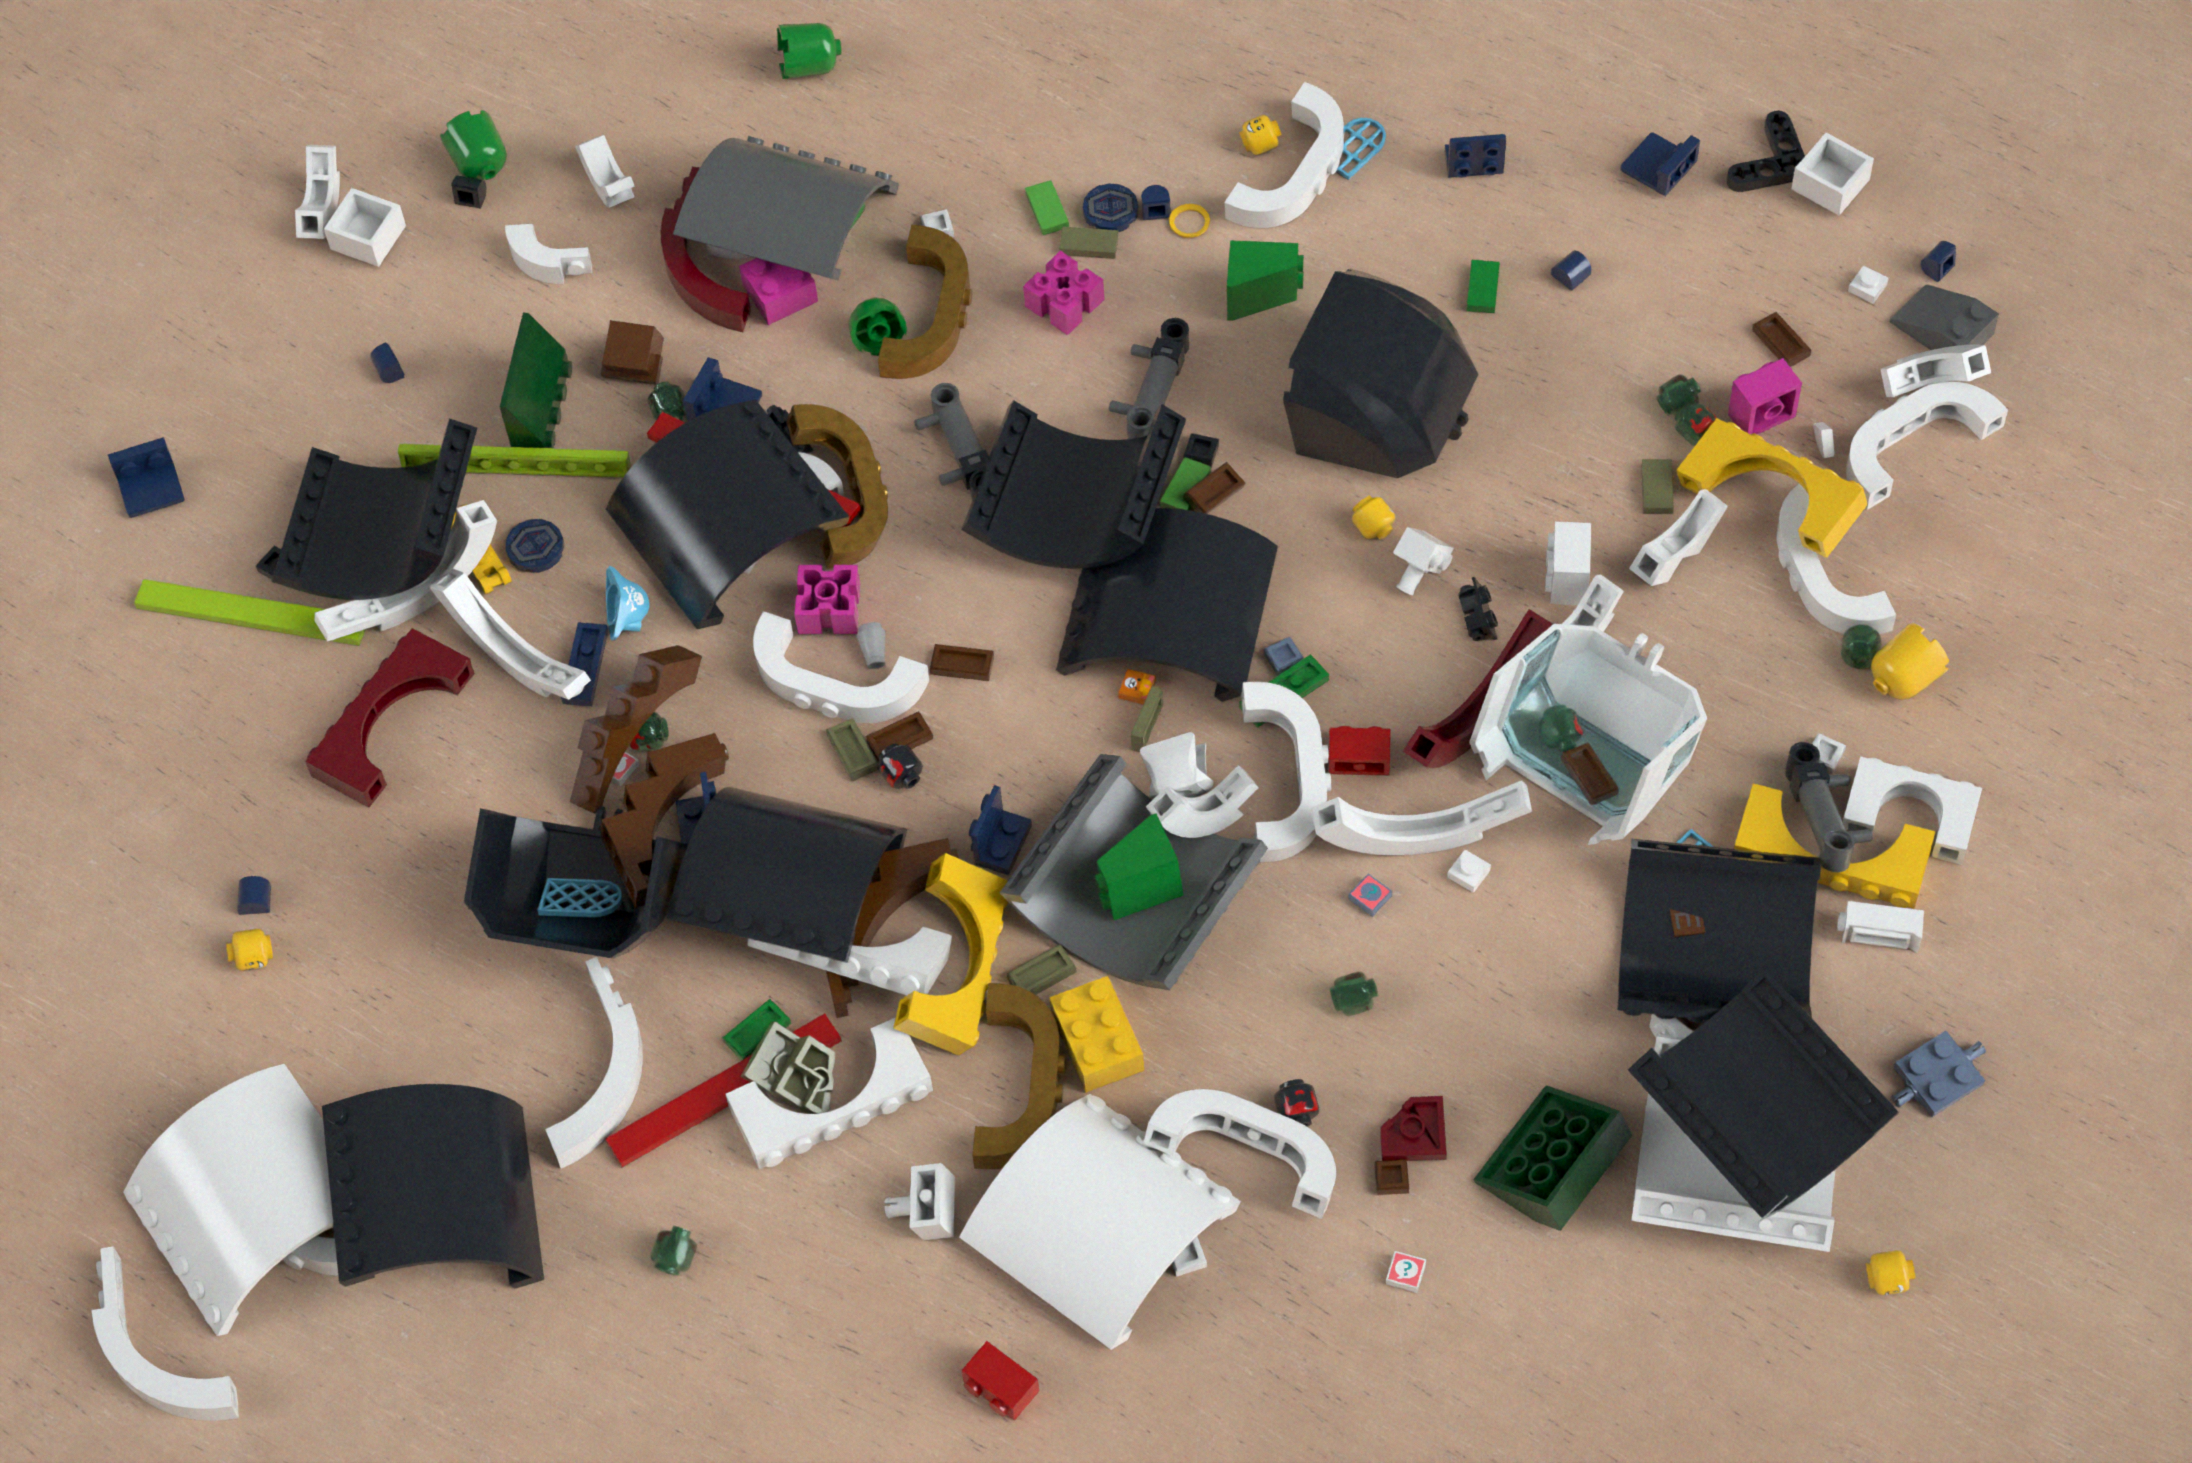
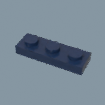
(587, 656)

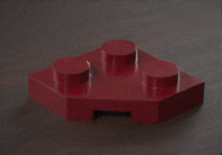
(1415, 1131)

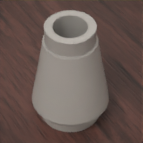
(872, 643)

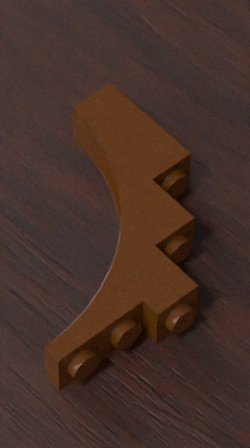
(629, 706)

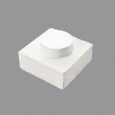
(1868, 284)
(1469, 871)

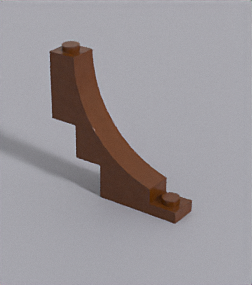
(671, 774)
(902, 877)

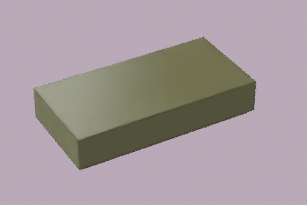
(1089, 242)
(1657, 486)
(1147, 719)
(852, 749)
(1043, 971)

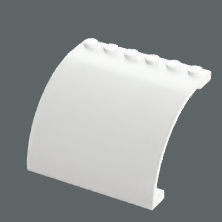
(235, 1188)
(1686, 1191)
(1093, 1216)

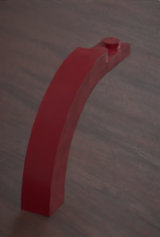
(701, 294)
(1450, 738)

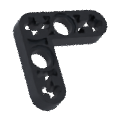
(1782, 158)

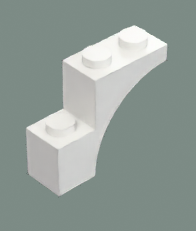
(1683, 539)

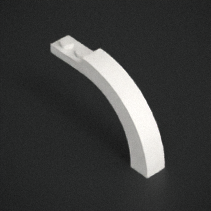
(465, 547)
(502, 642)
(1420, 833)
(608, 1106)
(180, 1396)

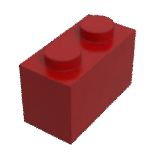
(1359, 751)
(999, 1381)

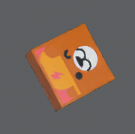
(1136, 686)

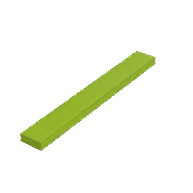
(528, 460)
(234, 610)

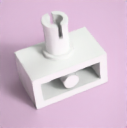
(1423, 554)
(929, 1202)

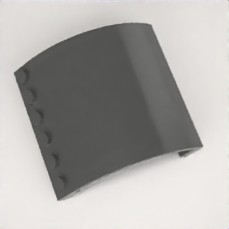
(777, 204)
(1060, 894)

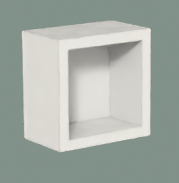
(1832, 173)
(365, 227)
(1568, 562)

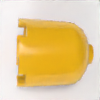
(1908, 663)

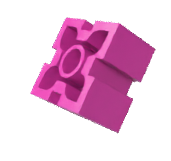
(1063, 292)
(827, 599)

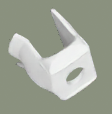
(1177, 765)

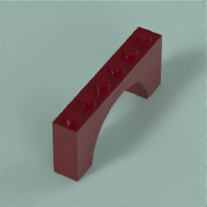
(412, 667)

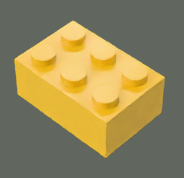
(1097, 1034)

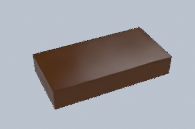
(1781, 339)
(1214, 489)
(961, 662)
(907, 731)
(1589, 773)

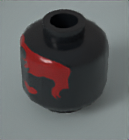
(900, 766)
(1297, 1101)

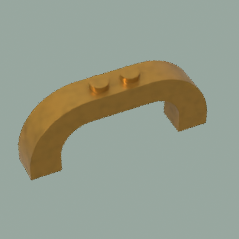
(927, 352)
(848, 441)
(1023, 1010)

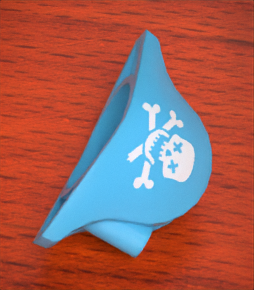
(625, 604)

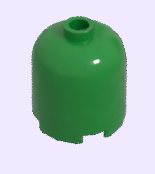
(807, 49)
(475, 145)

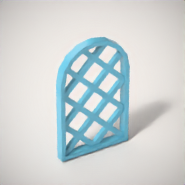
(580, 912)

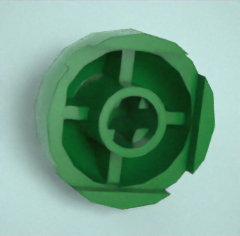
(873, 321)

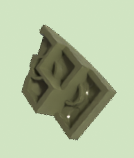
(793, 1069)

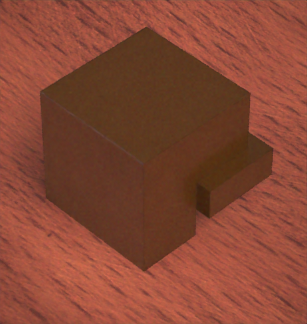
(632, 353)

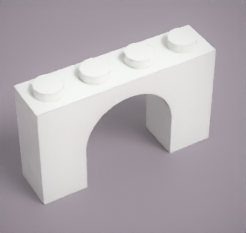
(1951, 801)

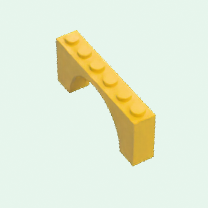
(1731, 451)
(1888, 877)
(977, 902)

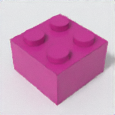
(777, 288)
(1765, 397)

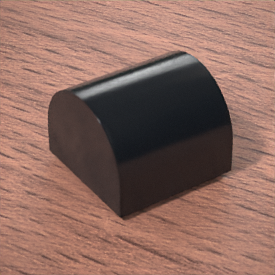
(468, 191)

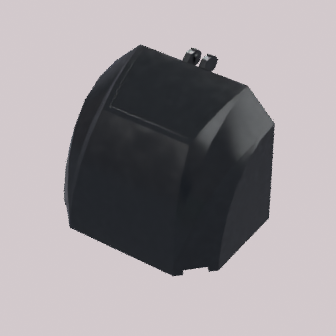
(1377, 378)
(519, 854)

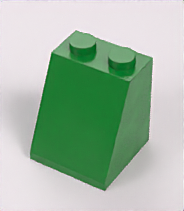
(1262, 276)
(1139, 871)

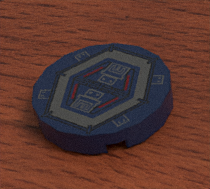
(1110, 207)
(534, 545)

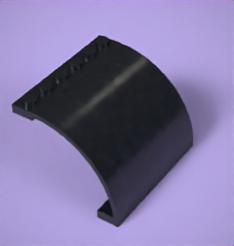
(1070, 495)
(718, 502)
(372, 528)
(1176, 601)
(780, 872)
(1753, 916)
(1766, 1096)
(430, 1181)

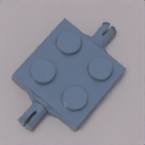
(1938, 1074)

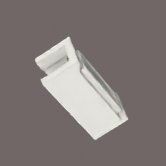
(1881, 925)

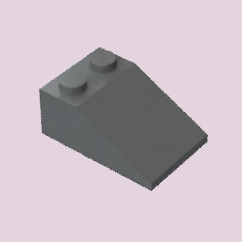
(1945, 319)

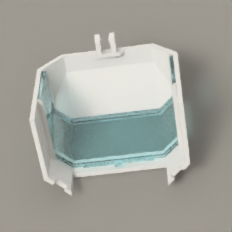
(1628, 709)

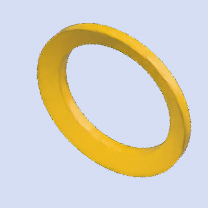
(1189, 207)

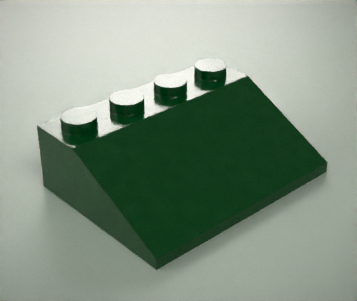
(534, 387)
(1554, 1156)

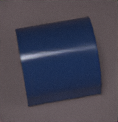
(1155, 203)
(1939, 260)
(1572, 269)
(386, 363)
(254, 895)

